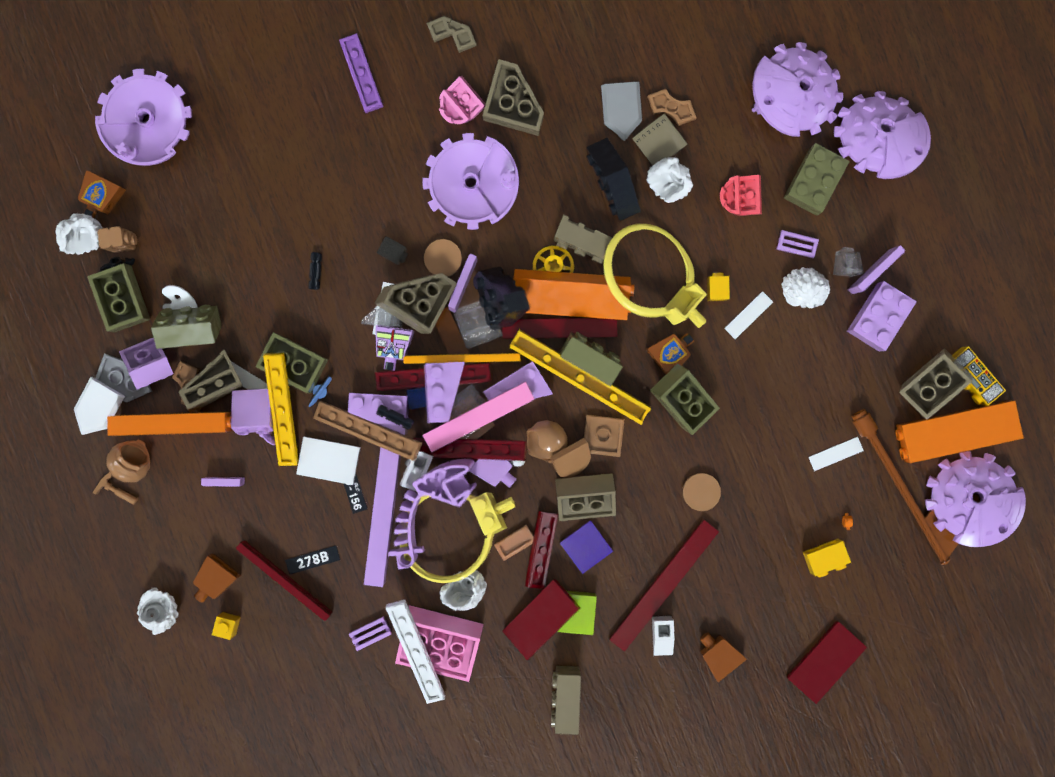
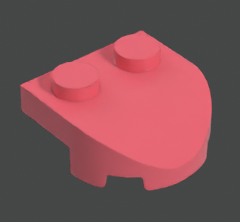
(742, 195)

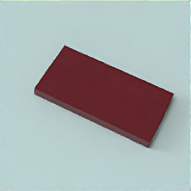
(541, 619)
(826, 662)

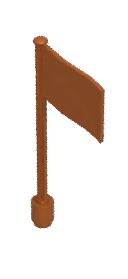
(940, 541)

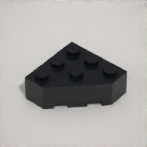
(613, 179)
(500, 298)

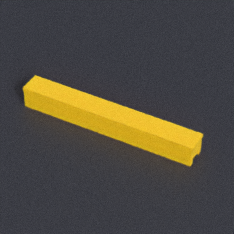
(551, 360)

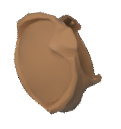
(546, 439)
(128, 461)

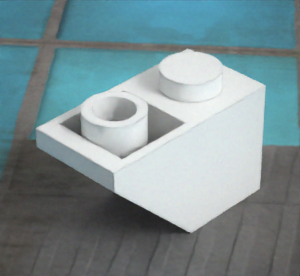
(663, 635)

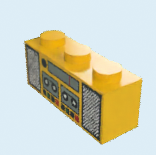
(985, 386)

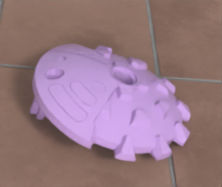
(783, 100)
(123, 113)
(888, 152)
(486, 163)
(972, 522)

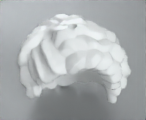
(669, 179)
(78, 234)
(805, 288)
(464, 593)
(162, 609)

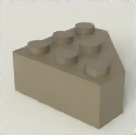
(512, 101)
(417, 300)

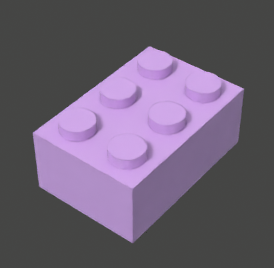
(881, 316)

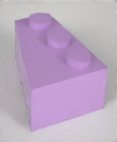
(526, 374)
(441, 389)
(366, 405)

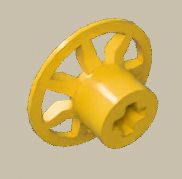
(553, 262)

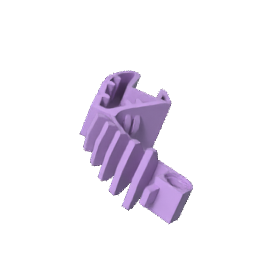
(440, 483)

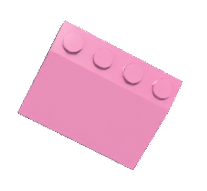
(448, 640)

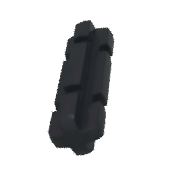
(315, 270)
(394, 417)

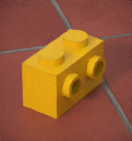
(827, 558)

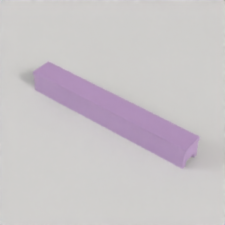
(382, 518)

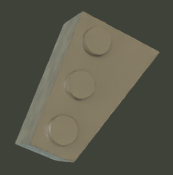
(582, 240)
(211, 384)

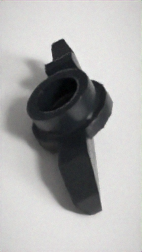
(115, 261)

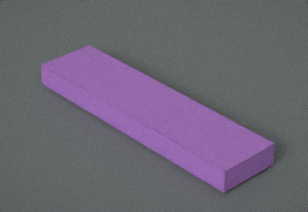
(361, 73)

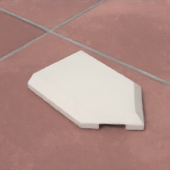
(95, 405)

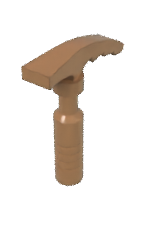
(118, 492)

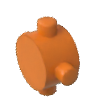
(847, 521)

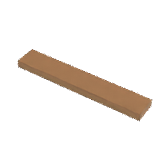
(367, 430)

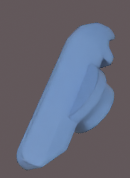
(320, 391)

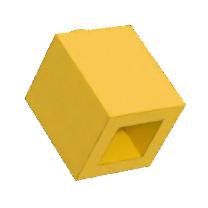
(718, 287)
(226, 626)

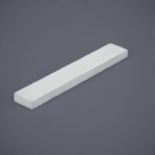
(415, 651)

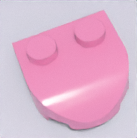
(460, 102)

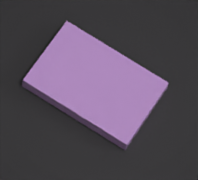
(876, 270)

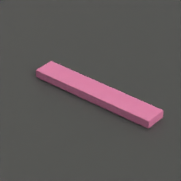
(478, 416)

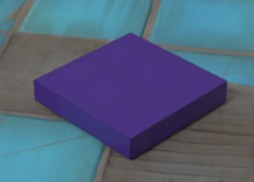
(586, 546)

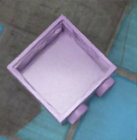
(251, 412)

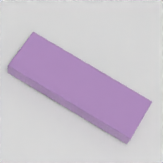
(462, 283)

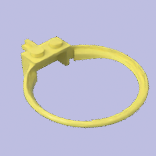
(680, 306)
(490, 521)

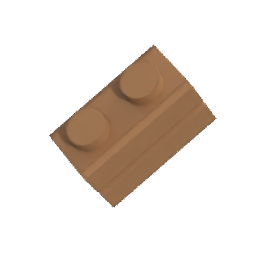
(117, 239)

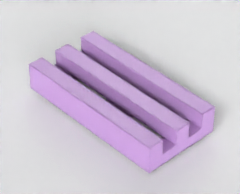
(781, 240)
(223, 481)
(356, 640)

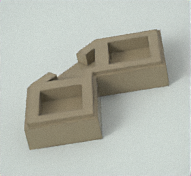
(446, 27)

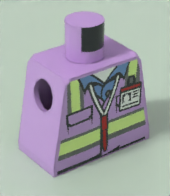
(392, 344)

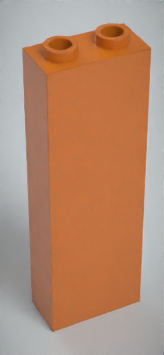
(573, 294)
(169, 423)
(959, 431)

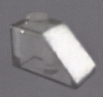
(847, 263)
(382, 318)

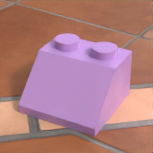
(146, 363)

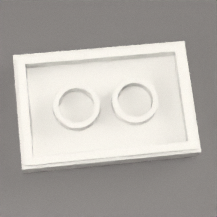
(328, 460)

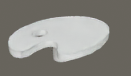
(184, 300)

